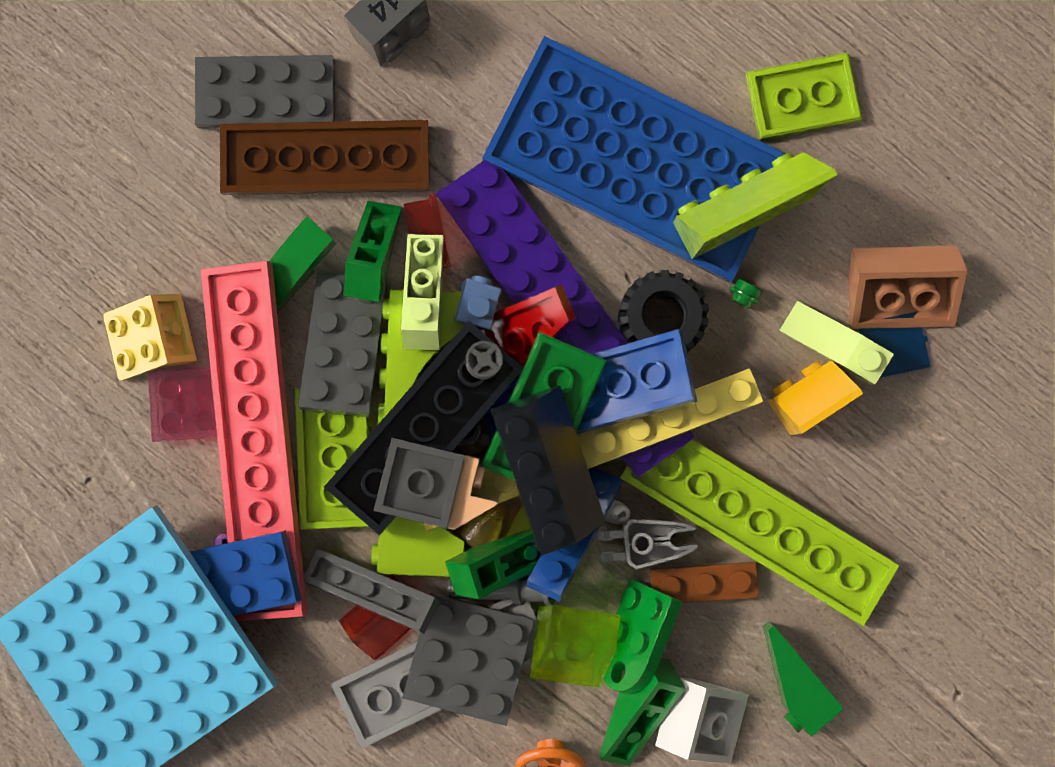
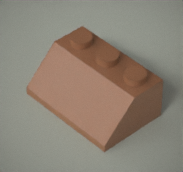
(904, 281)

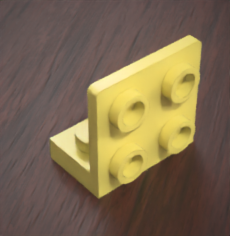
(149, 335)

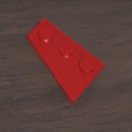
(518, 325)

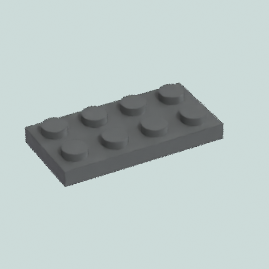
(264, 89)
(341, 350)

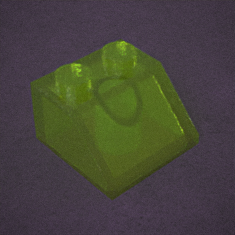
(573, 645)

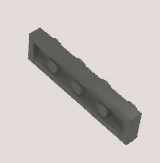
(371, 591)

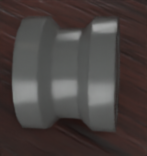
(487, 355)

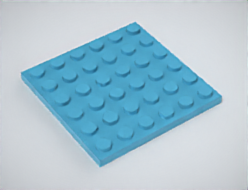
(134, 649)

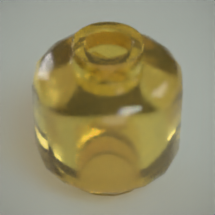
(486, 527)

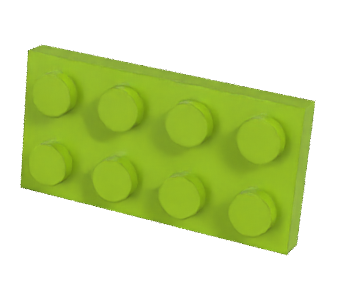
(322, 448)

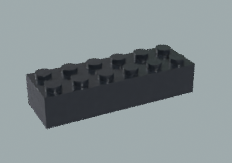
(432, 413)

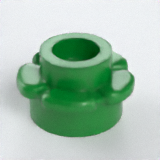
(745, 293)

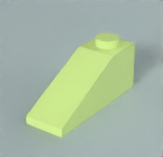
(836, 343)

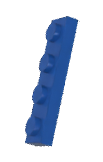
(557, 569)

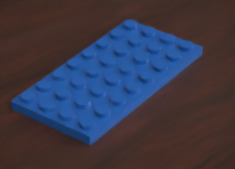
(622, 151)

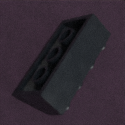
(549, 469)

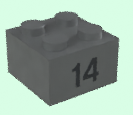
(387, 25)

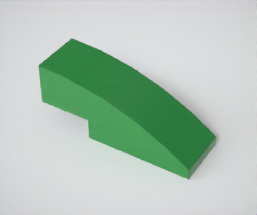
(297, 258)

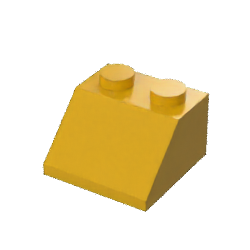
(812, 397)

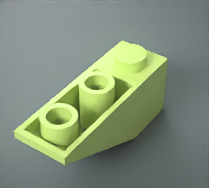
(423, 292)

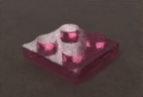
(181, 404)

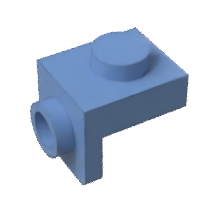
(477, 302)

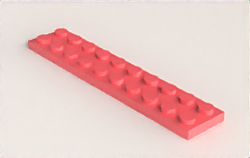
(252, 412)

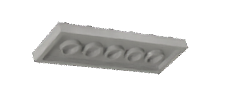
(375, 692)

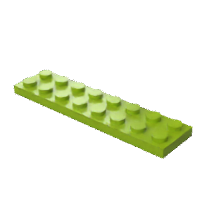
(769, 529)

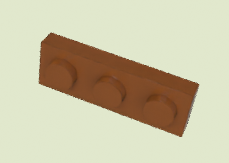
(707, 582)

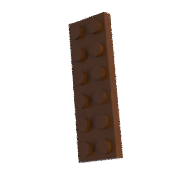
(324, 157)

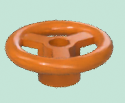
(551, 754)

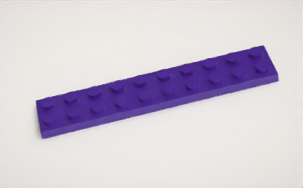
(530, 262)

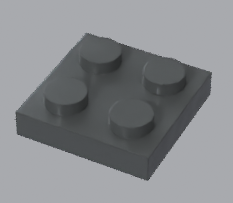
(419, 483)

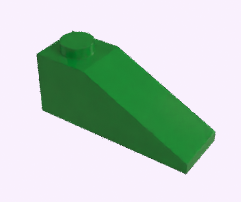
(371, 251)
(493, 564)
(800, 690)
(640, 714)

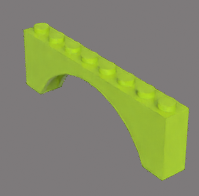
(405, 543)

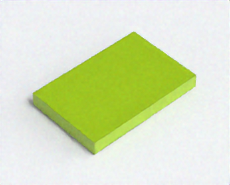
(803, 96)

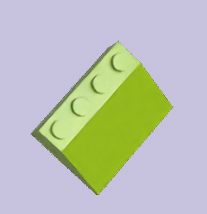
(751, 202)

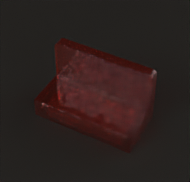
(425, 219)
(371, 631)

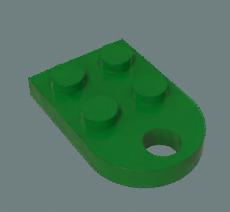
(642, 636)

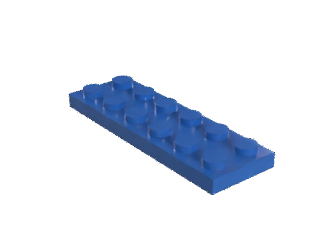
(634, 383)

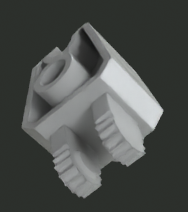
(646, 542)

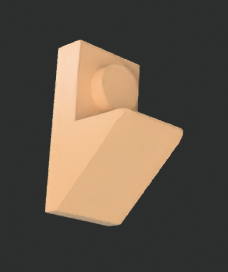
(465, 504)

